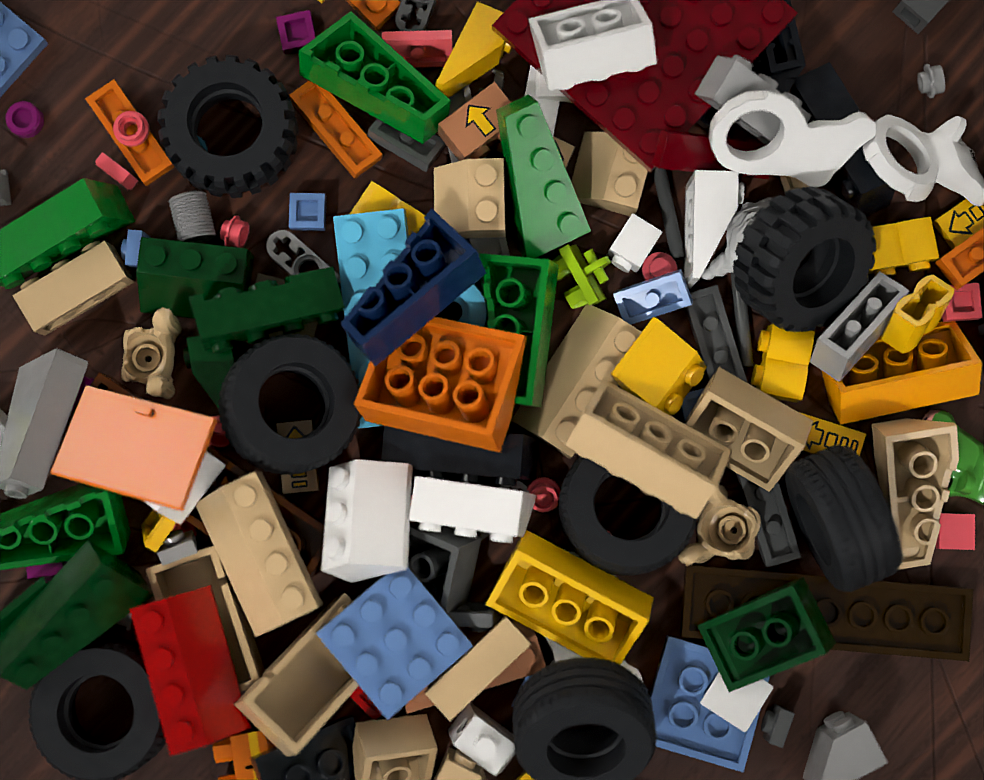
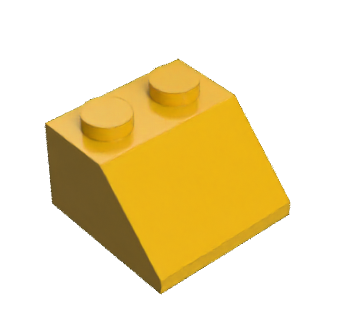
(660, 368)

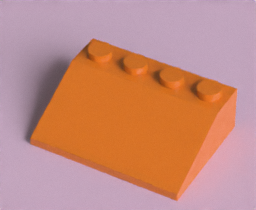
(447, 384)

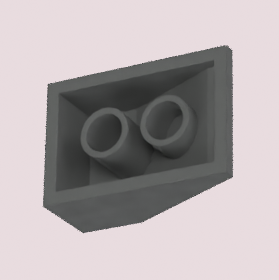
(442, 563)

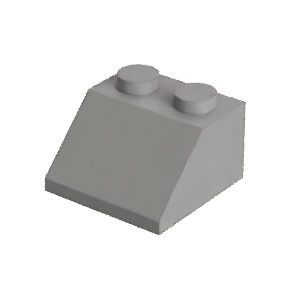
(843, 749)

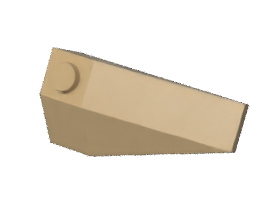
(914, 475)

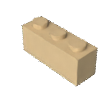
(73, 287)

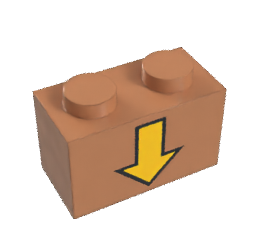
(474, 125)

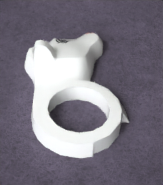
(799, 149)
(938, 156)

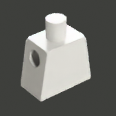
(482, 739)

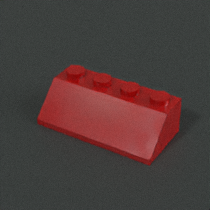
(189, 669)

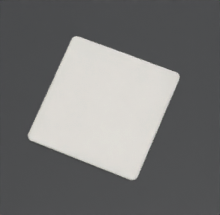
(739, 705)

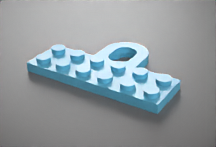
(363, 249)

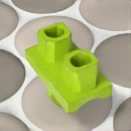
(587, 290)

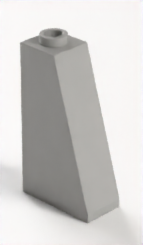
(37, 420)

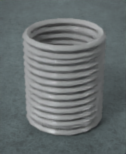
(192, 217)

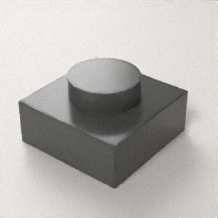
(777, 725)

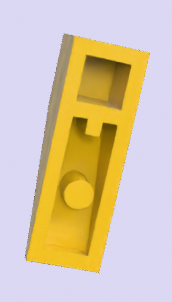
(474, 52)

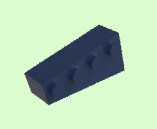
(414, 288)

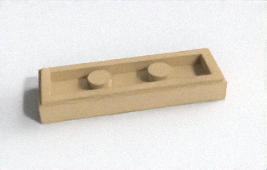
(477, 668)

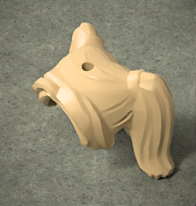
(158, 344)
(716, 534)

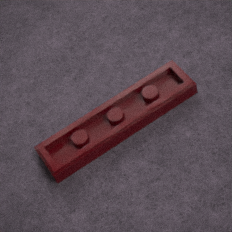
(693, 152)

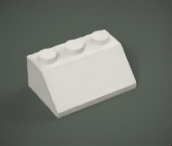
(592, 42)
(470, 508)
(367, 519)

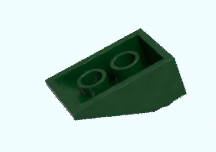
(767, 635)

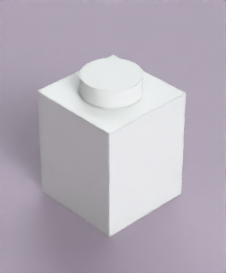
(633, 244)

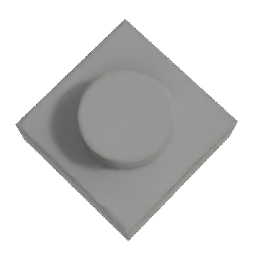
(177, 546)

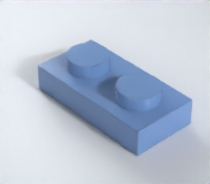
(653, 297)

